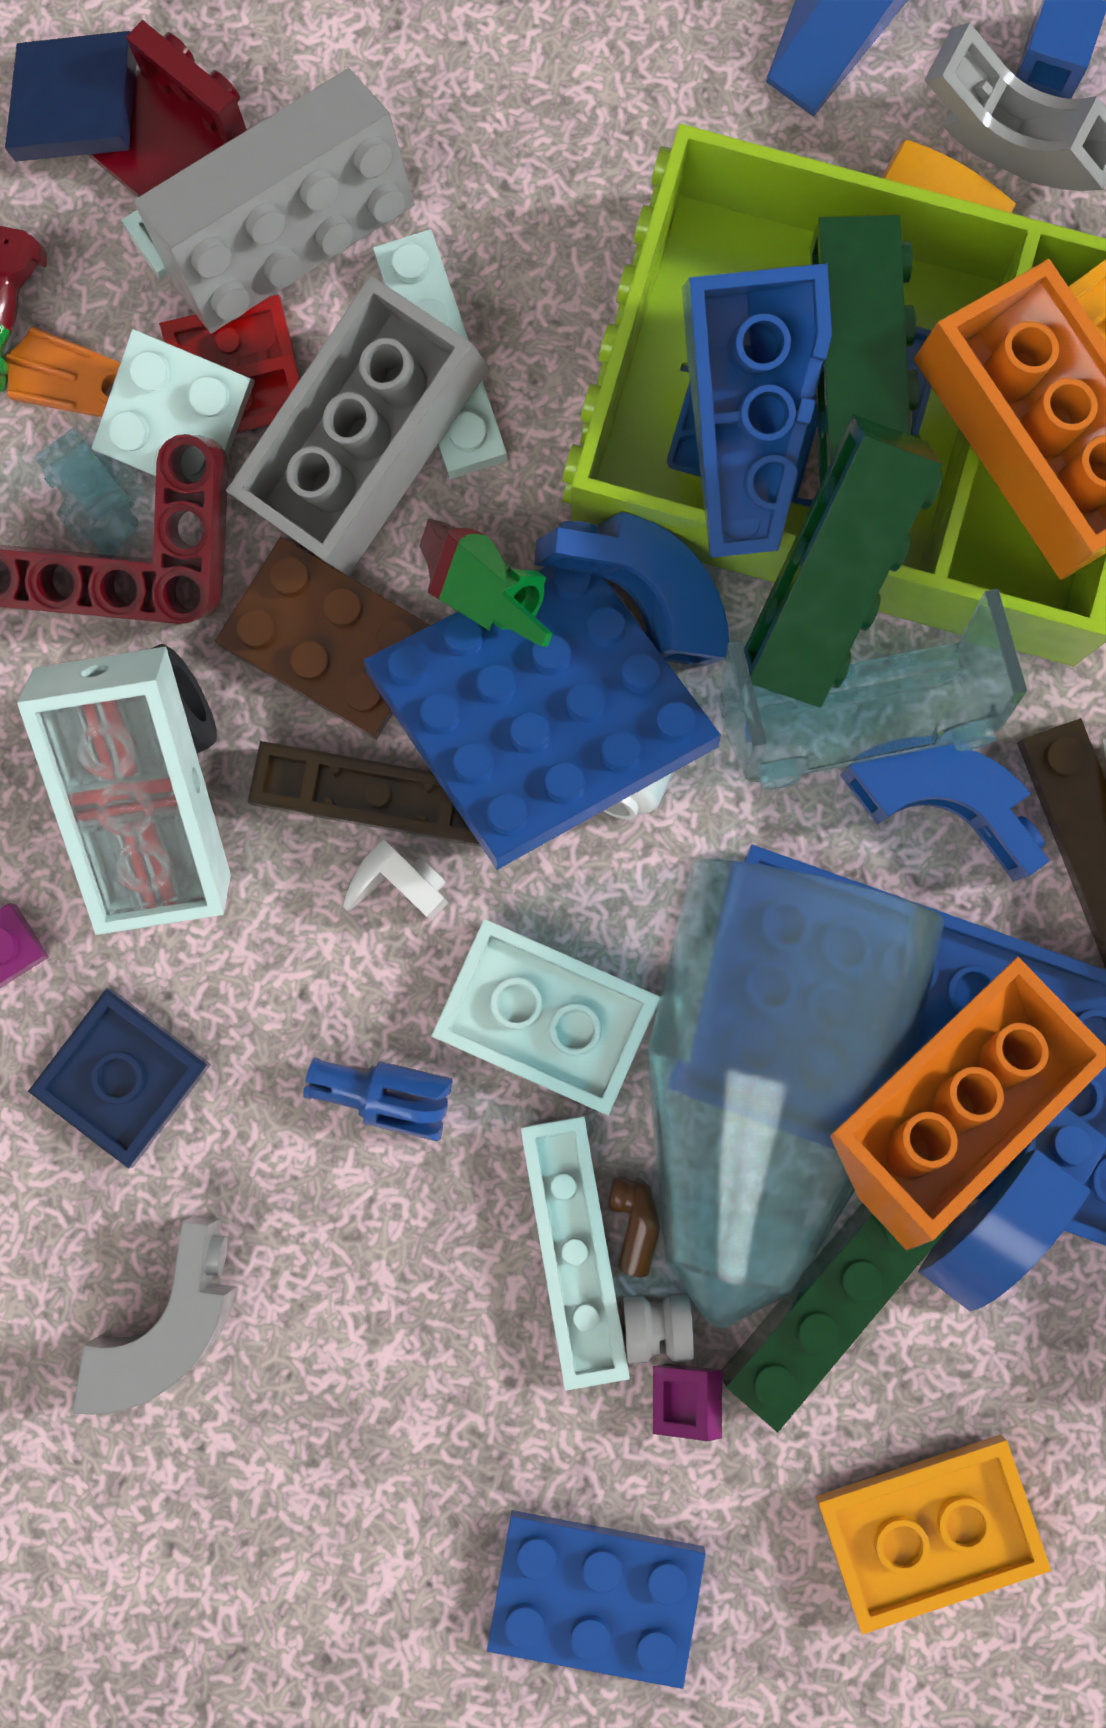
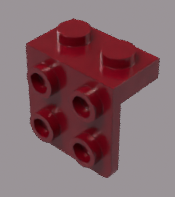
(175, 113)

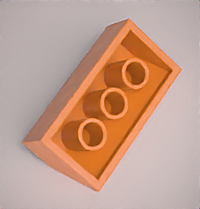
(1030, 398)
(966, 1105)

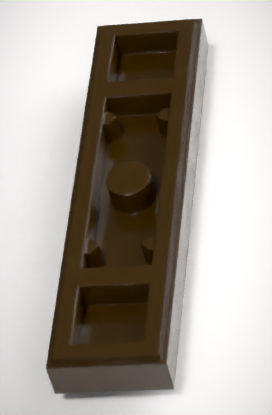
(355, 792)
(1075, 806)

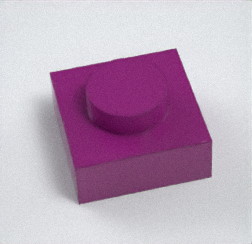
(18, 945)
(687, 1402)

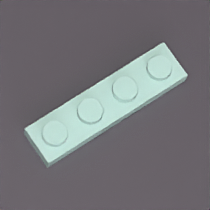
(417, 273)
(574, 1253)

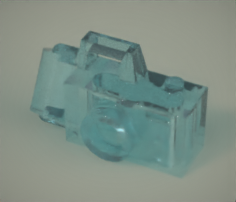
(88, 492)

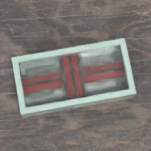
(127, 789)

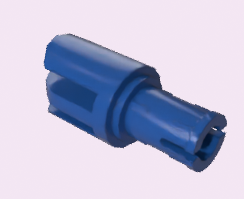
(385, 1095)

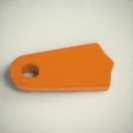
(59, 374)

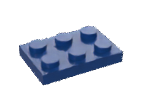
(597, 1599)

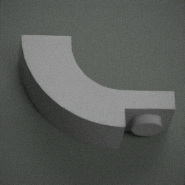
(1014, 125)
(137, 1368)

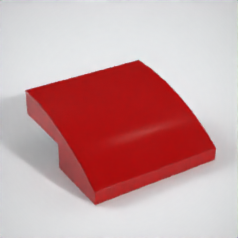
(251, 345)

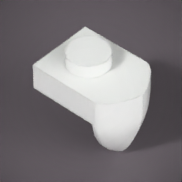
(415, 881)

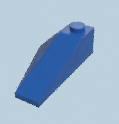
(824, 45)
(753, 383)

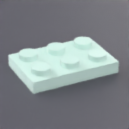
(546, 1017)

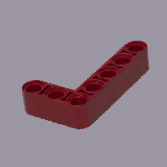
(155, 578)

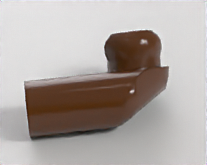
(642, 1227)

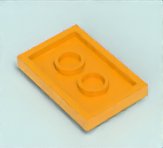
(932, 1533)

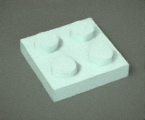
(168, 394)

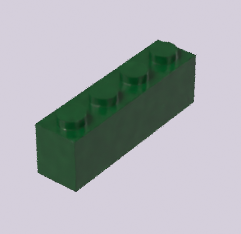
(869, 326)
(841, 560)
(820, 1317)

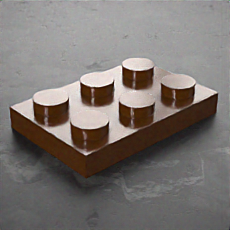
(314, 631)

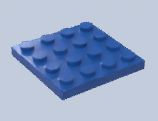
(536, 732)

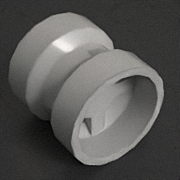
(658, 1328)

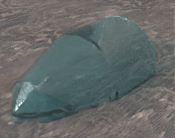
(766, 1036)

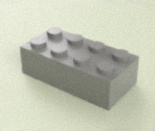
(278, 200)
(359, 425)

